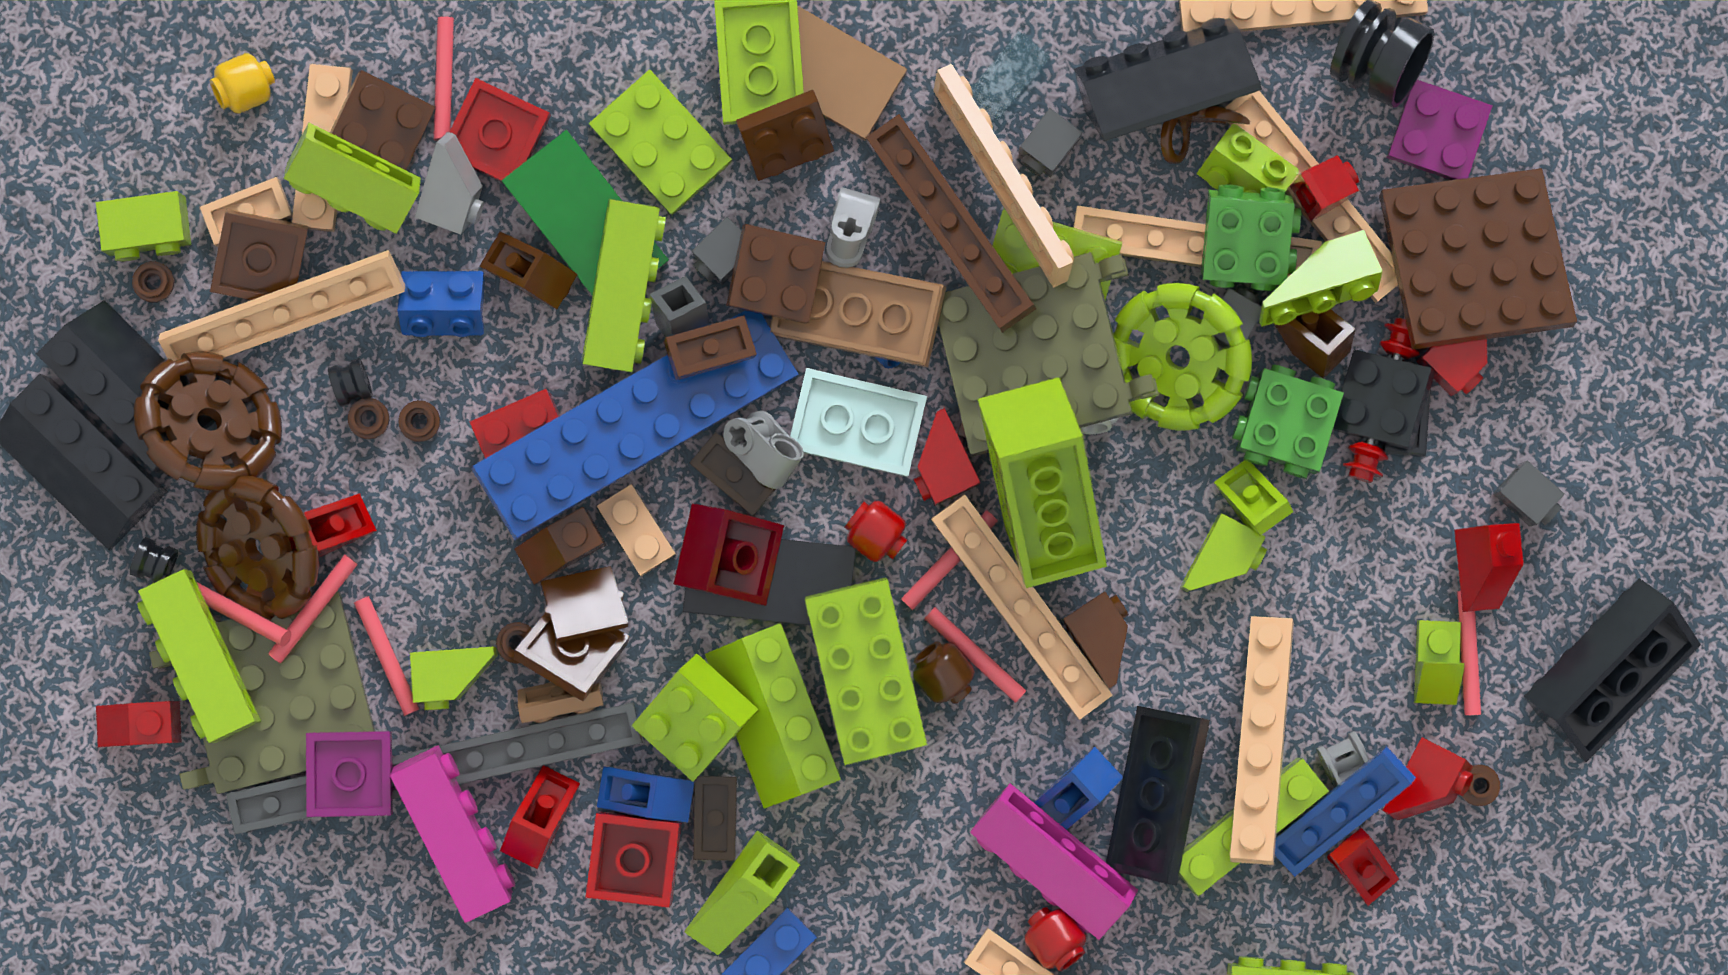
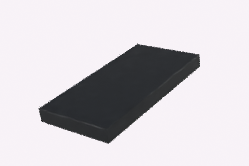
(799, 572)
(1157, 795)

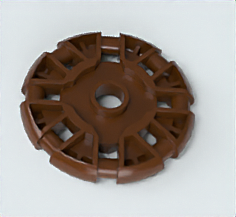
(210, 398)
(233, 552)

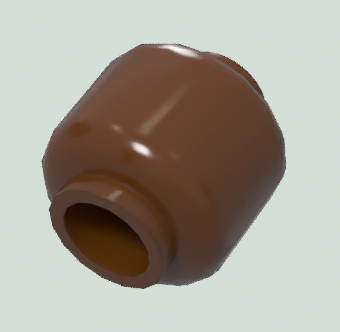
(943, 673)

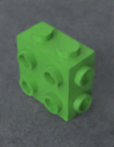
(1249, 237)
(1287, 421)

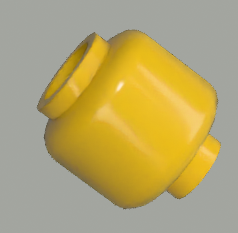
(242, 83)

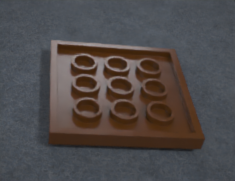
(1477, 258)

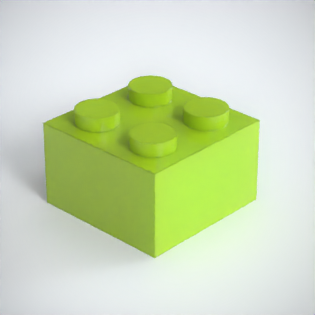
(694, 717)

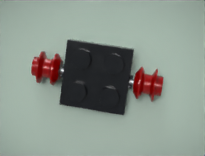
(1382, 401)

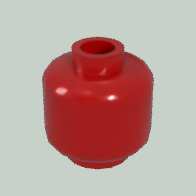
(876, 531)
(1055, 939)

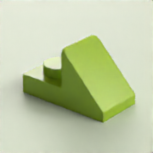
(1253, 497)
(1437, 662)

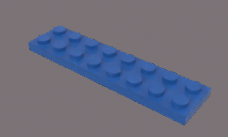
(623, 431)

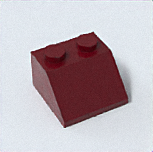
(728, 554)

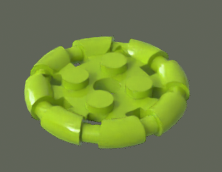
(1198, 339)

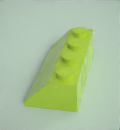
(784, 737)

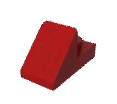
(1363, 866)

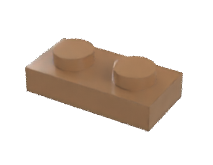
(548, 700)

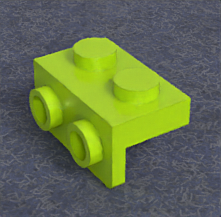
(1246, 163)

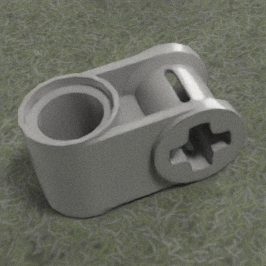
(851, 226)
(768, 449)
(1340, 770)

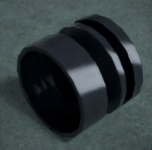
(1376, 50)

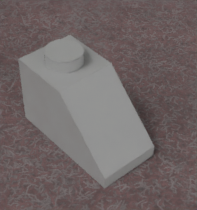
(450, 188)

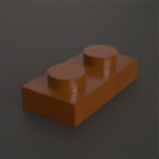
(710, 347)

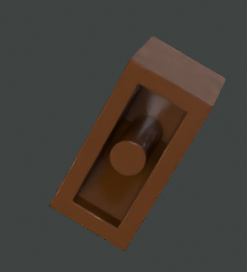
(529, 270)
(1318, 340)
(560, 545)
(1100, 634)

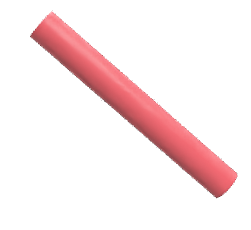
(443, 80)
(938, 571)
(314, 607)
(245, 616)
(975, 654)
(386, 655)
(1469, 656)

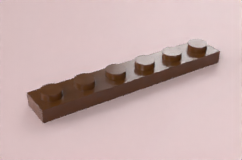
(951, 223)

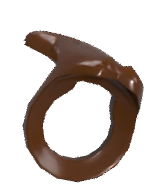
(1208, 115)

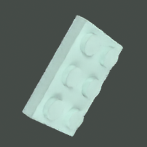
(858, 422)

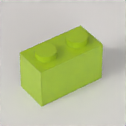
(143, 225)

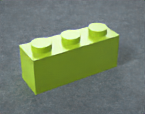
(352, 179)

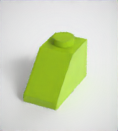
(1225, 554)
(447, 674)

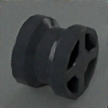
(350, 382)
(153, 560)

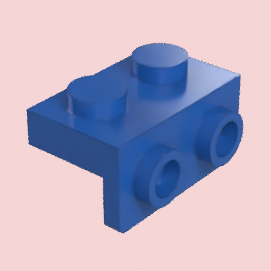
(442, 303)

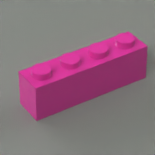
(452, 833)
(1054, 862)

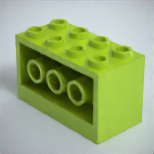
(1043, 482)
(865, 671)

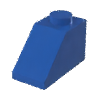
(1079, 789)
(645, 794)

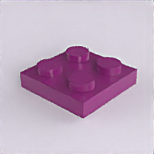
(1439, 131)
(349, 774)

